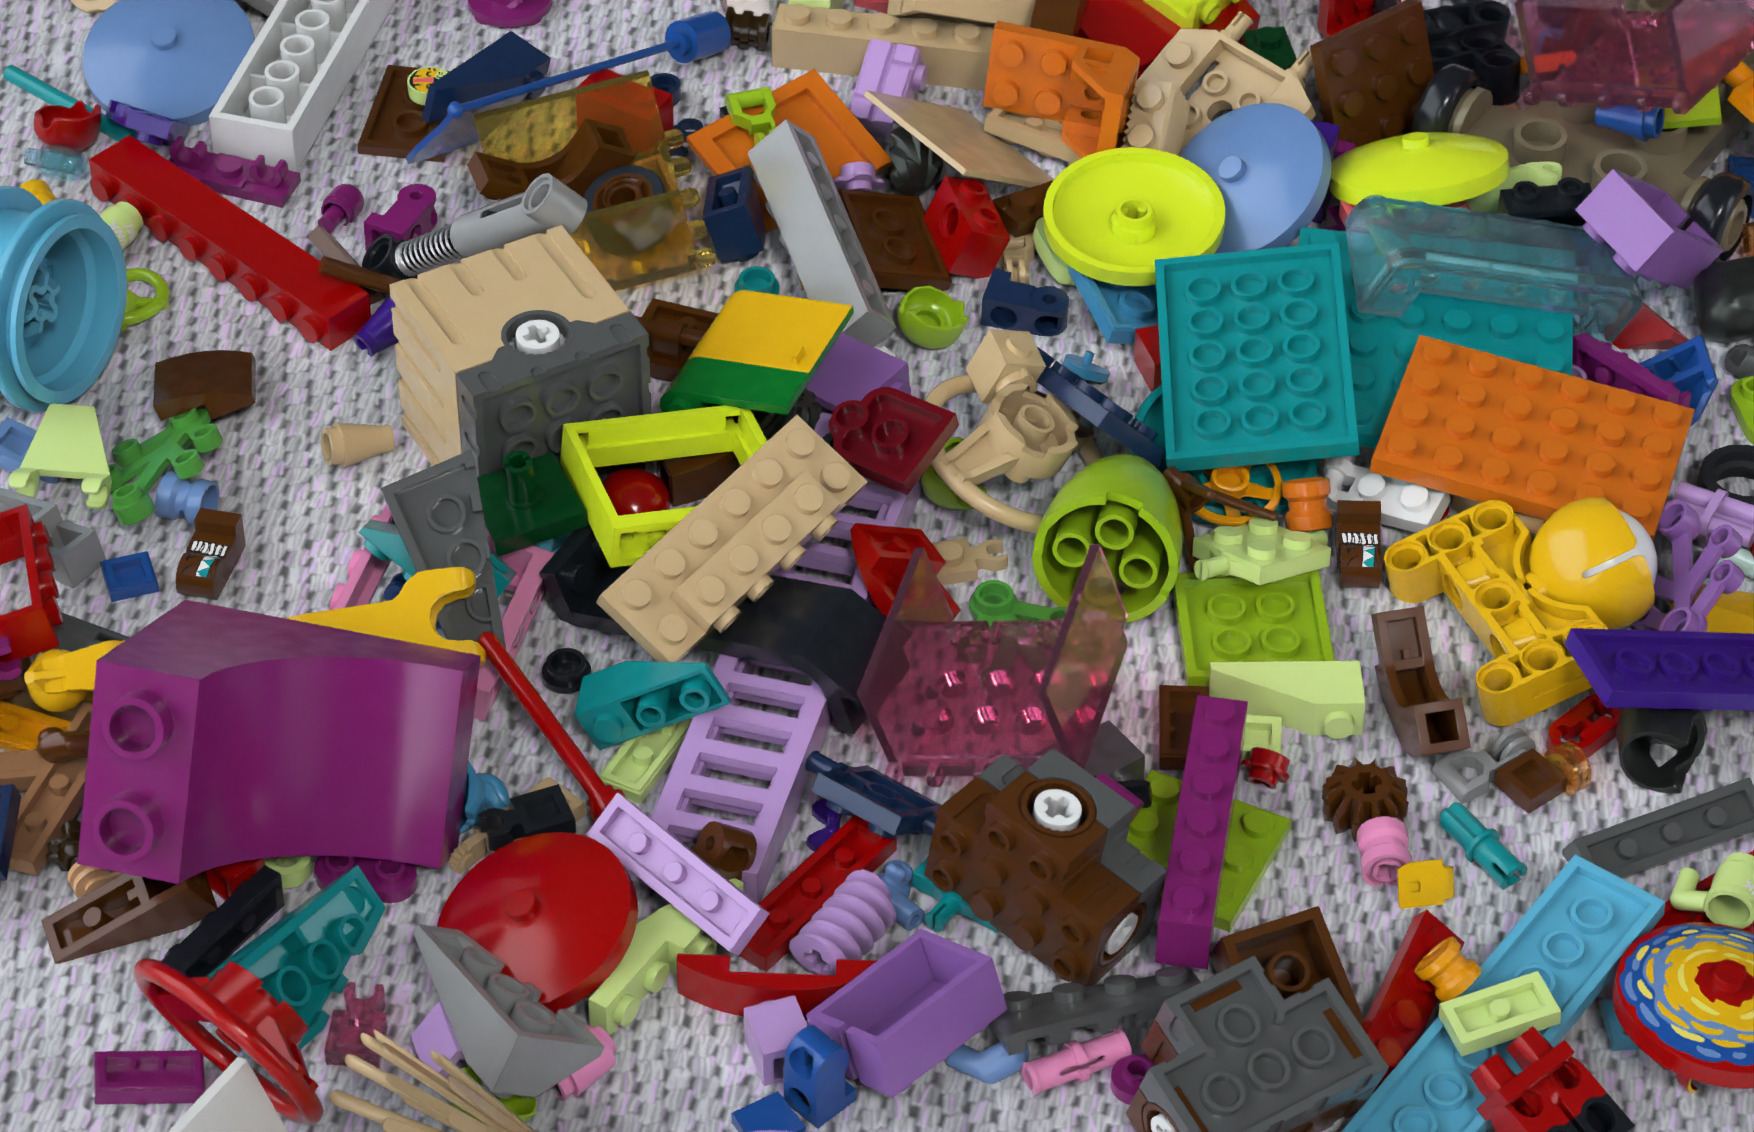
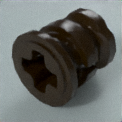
(748, 29)

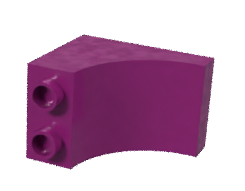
(270, 741)

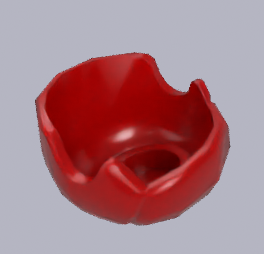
(68, 126)
(636, 492)

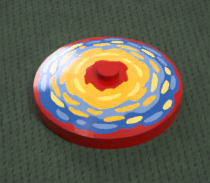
(1691, 1001)

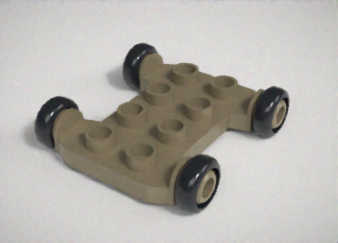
(1569, 136)

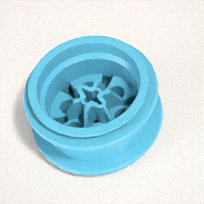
(57, 298)

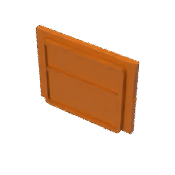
(807, 104)

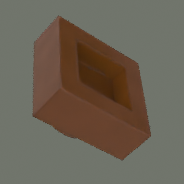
(1530, 780)

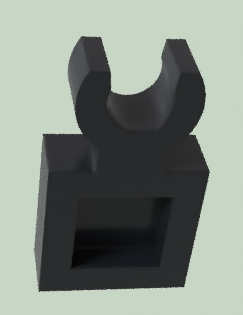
(529, 815)

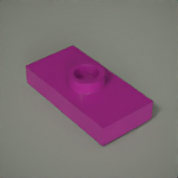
(148, 1077)

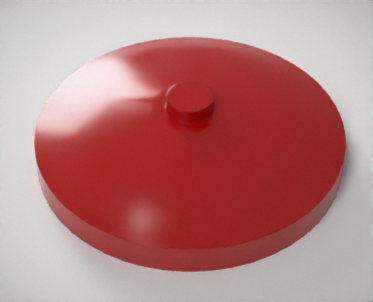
(550, 911)

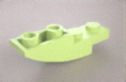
(647, 965)

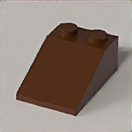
(1293, 953)

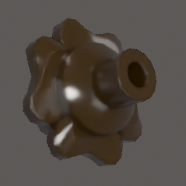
(65, 849)

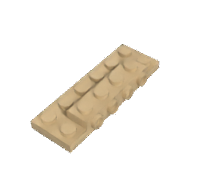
(733, 543)

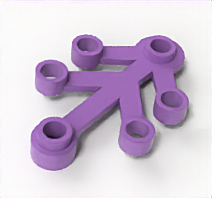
(1681, 526)

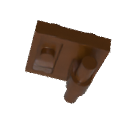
(673, 335)

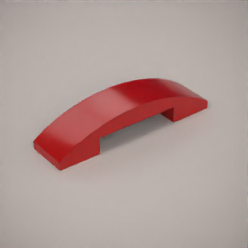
(712, 984)

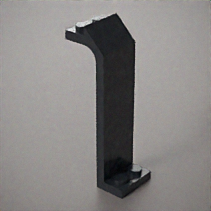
(793, 624)

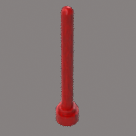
(598, 793)

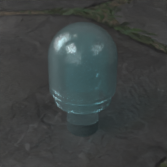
(57, 162)

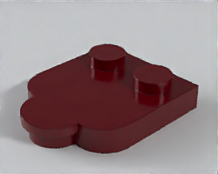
(891, 436)

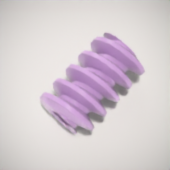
(845, 924)

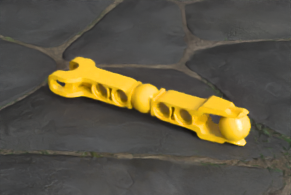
(66, 678)

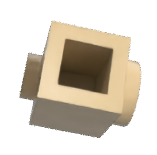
(1003, 360)

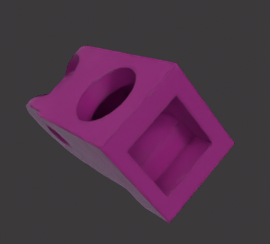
(406, 218)

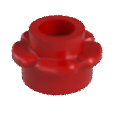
(1266, 767)

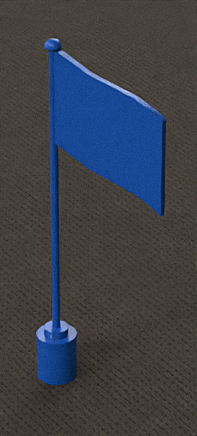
(684, 40)

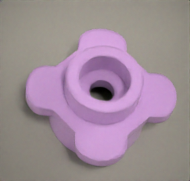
(859, 177)

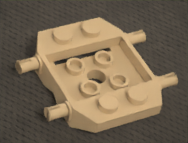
(1236, 81)

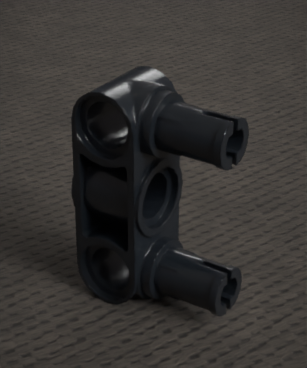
(1460, 18)

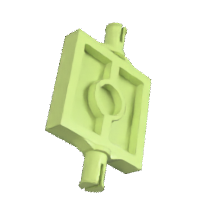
(1259, 552)

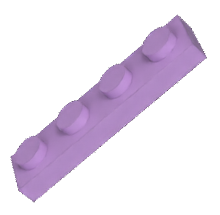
(678, 874)

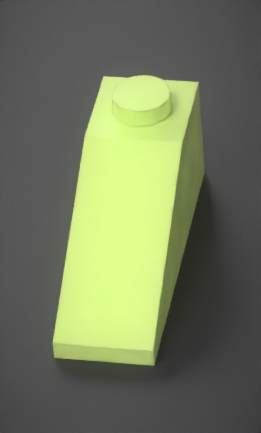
(1306, 694)

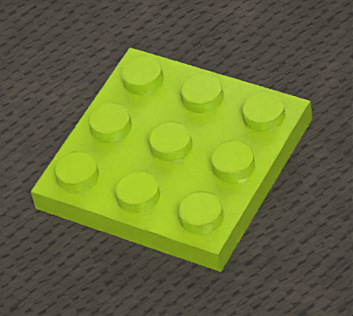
(1249, 622)
(1251, 844)

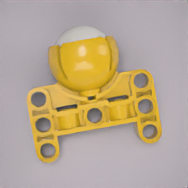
(1524, 596)

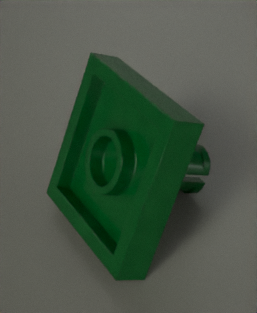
(528, 502)

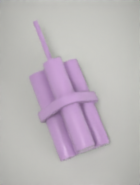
(1716, 510)

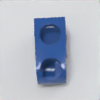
(817, 1069)

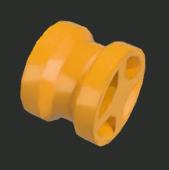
(1448, 969)

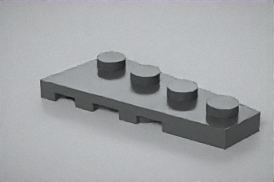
(446, 528)
(1092, 1007)

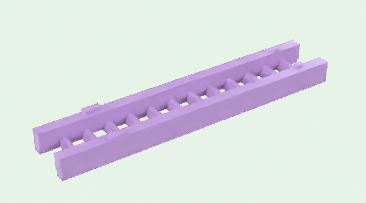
(705, 743)

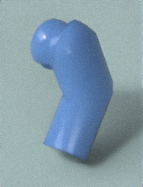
(897, 879)
(988, 1065)

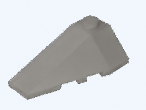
(499, 1022)

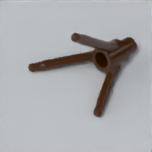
(1193, 496)

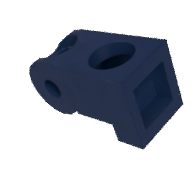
(1024, 306)

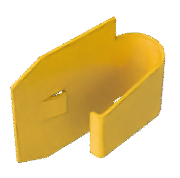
(1431, 876)

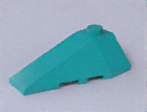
(310, 947)

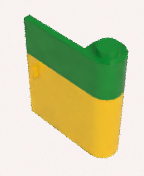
(758, 353)

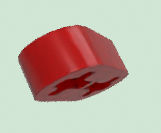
(1580, 721)

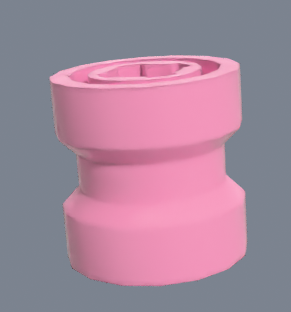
(1383, 849)

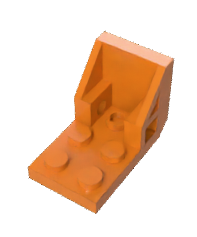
(1063, 81)

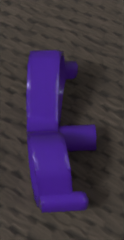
(827, 817)

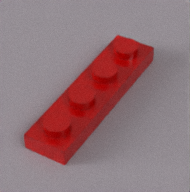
(811, 885)
(1403, 998)

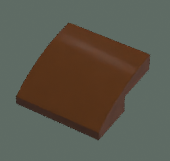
(212, 378)

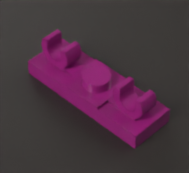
(236, 175)
(1619, 371)

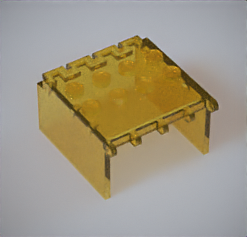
(628, 240)

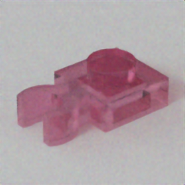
(348, 1024)

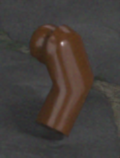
(60, 746)

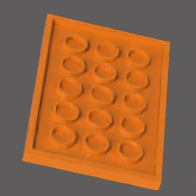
(1528, 435)

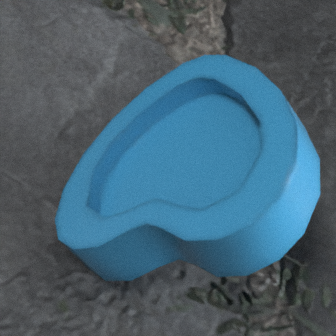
(1085, 368)

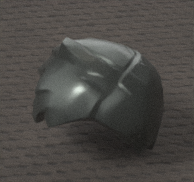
(913, 165)

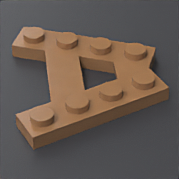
(51, 797)

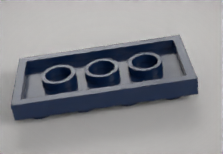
(1100, 410)

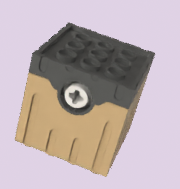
(514, 351)

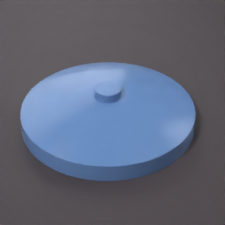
(166, 55)
(1269, 171)

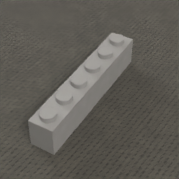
(818, 230)

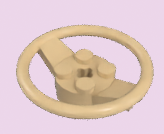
(1016, 436)

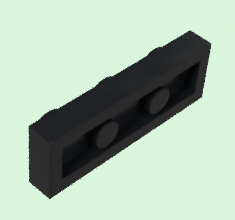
(229, 925)

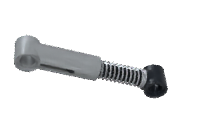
(531, 212)

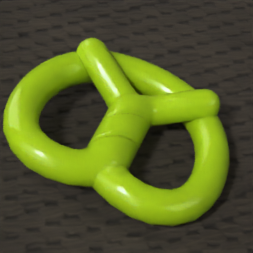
(143, 308)

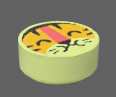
(419, 82)

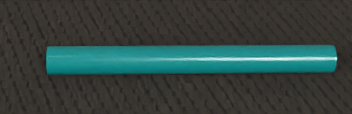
(56, 97)

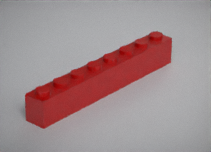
(230, 243)

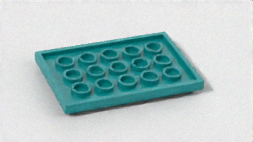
(1255, 357)

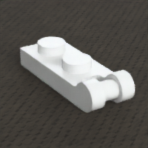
(1402, 502)

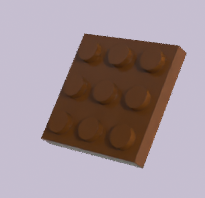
(1374, 74)

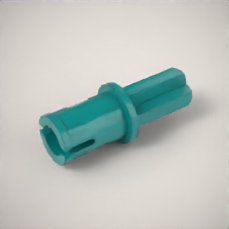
(1482, 845)

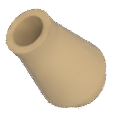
(353, 443)

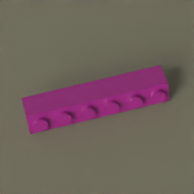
(1201, 833)

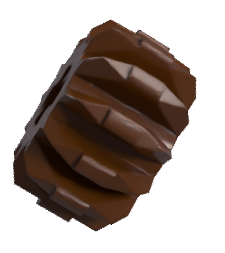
(1362, 794)

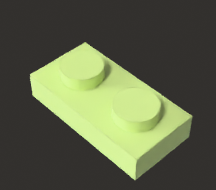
(1499, 1013)

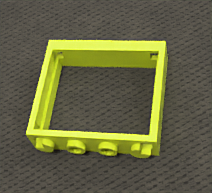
(642, 440)

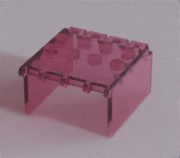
(1631, 56)
(966, 693)

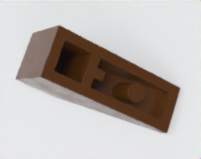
(125, 913)

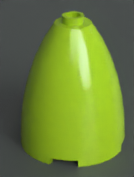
(1132, 516)

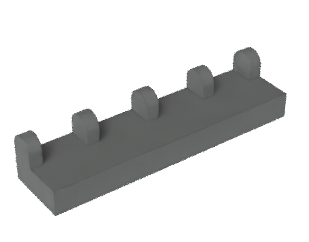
(1670, 831)

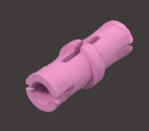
(1075, 1061)

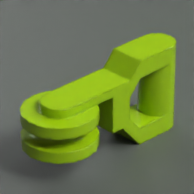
(756, 124)

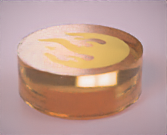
(1573, 764)

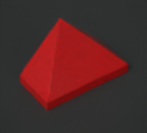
(1649, 331)

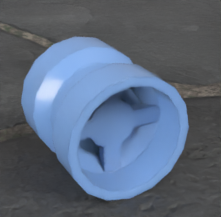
(184, 497)

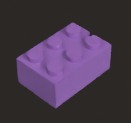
(1646, 232)
(911, 1010)

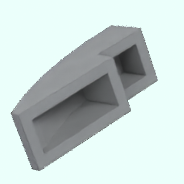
(74, 547)

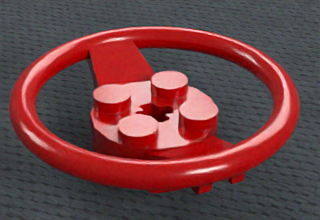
(245, 1020)

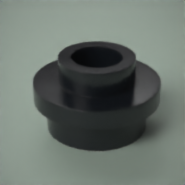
(565, 670)

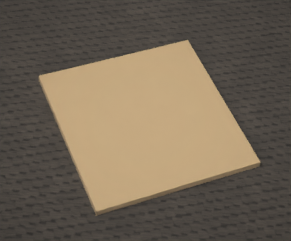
(960, 140)

